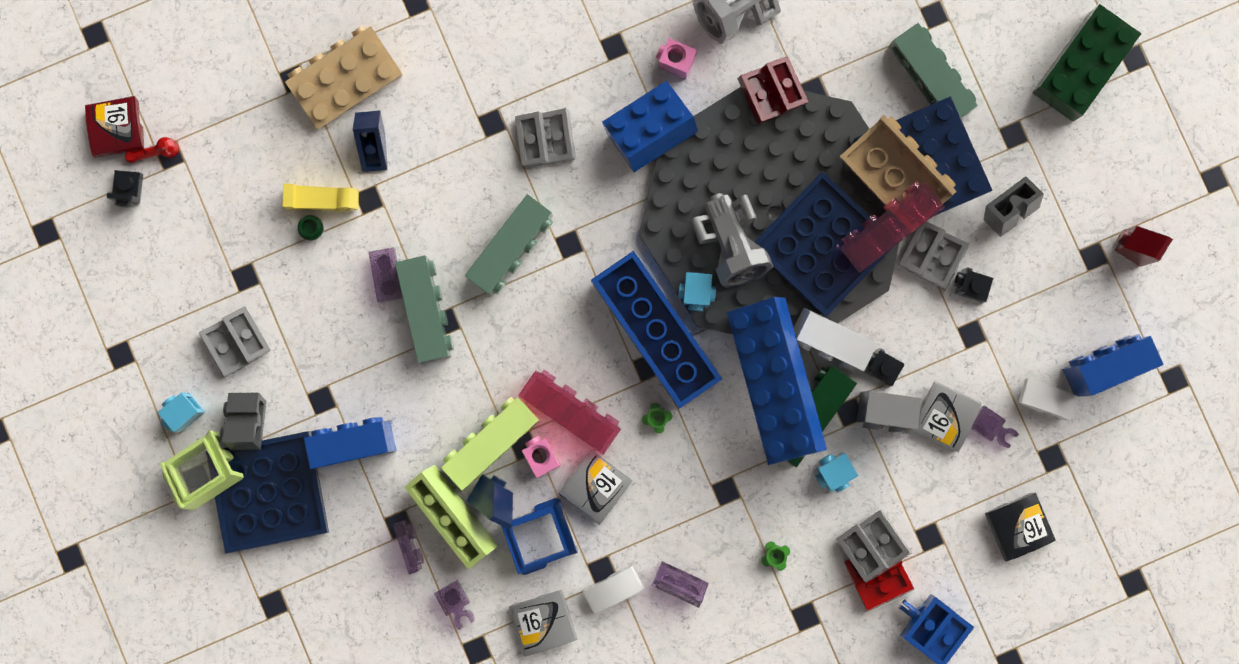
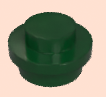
(310, 228)

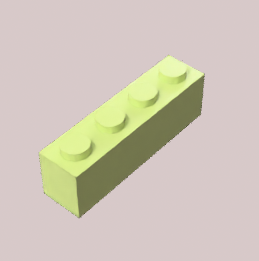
(490, 443)
(451, 516)

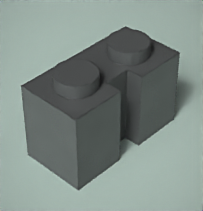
(1018, 200)
(244, 421)

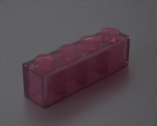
(892, 226)
(569, 411)

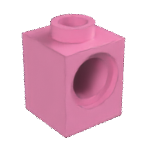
(681, 68)
(540, 468)

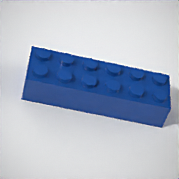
(656, 329)
(776, 380)

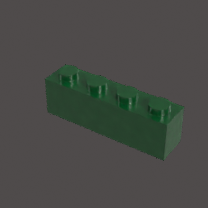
(828, 396)

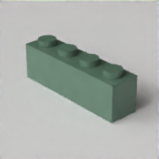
(930, 70)
(509, 245)
(423, 309)

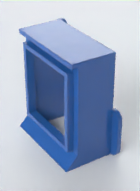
(551, 506)

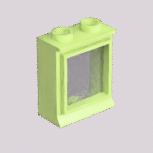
(199, 472)

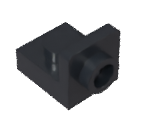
(126, 188)
(973, 285)
(884, 367)

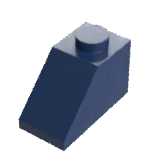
(370, 140)
(493, 500)

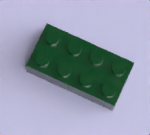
(1086, 63)

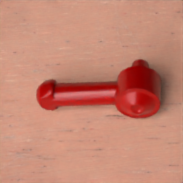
(165, 146)

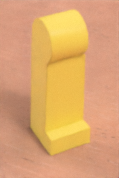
(319, 198)

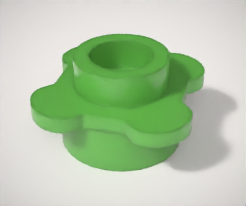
(655, 410)
(769, 560)

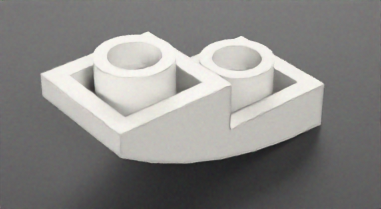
(1047, 399)
(613, 589)

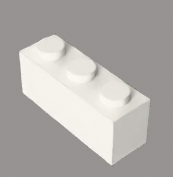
(833, 340)

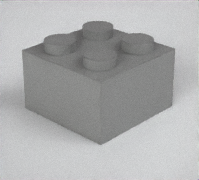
(889, 410)

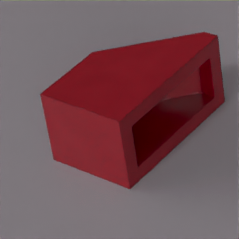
(1142, 245)

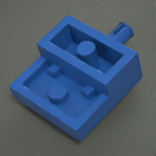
(935, 629)

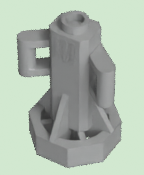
(723, 17)
(739, 256)

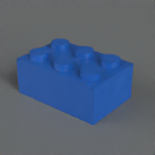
(650, 126)
(1112, 365)
(349, 442)

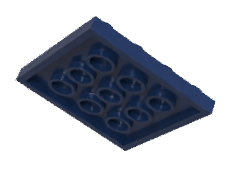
(946, 141)
(808, 241)
(275, 499)

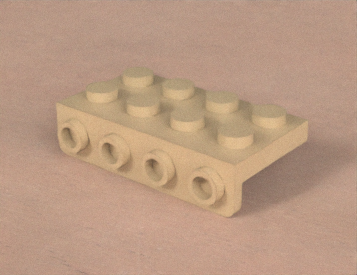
(343, 76)
(892, 163)

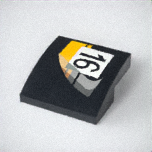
(1020, 527)

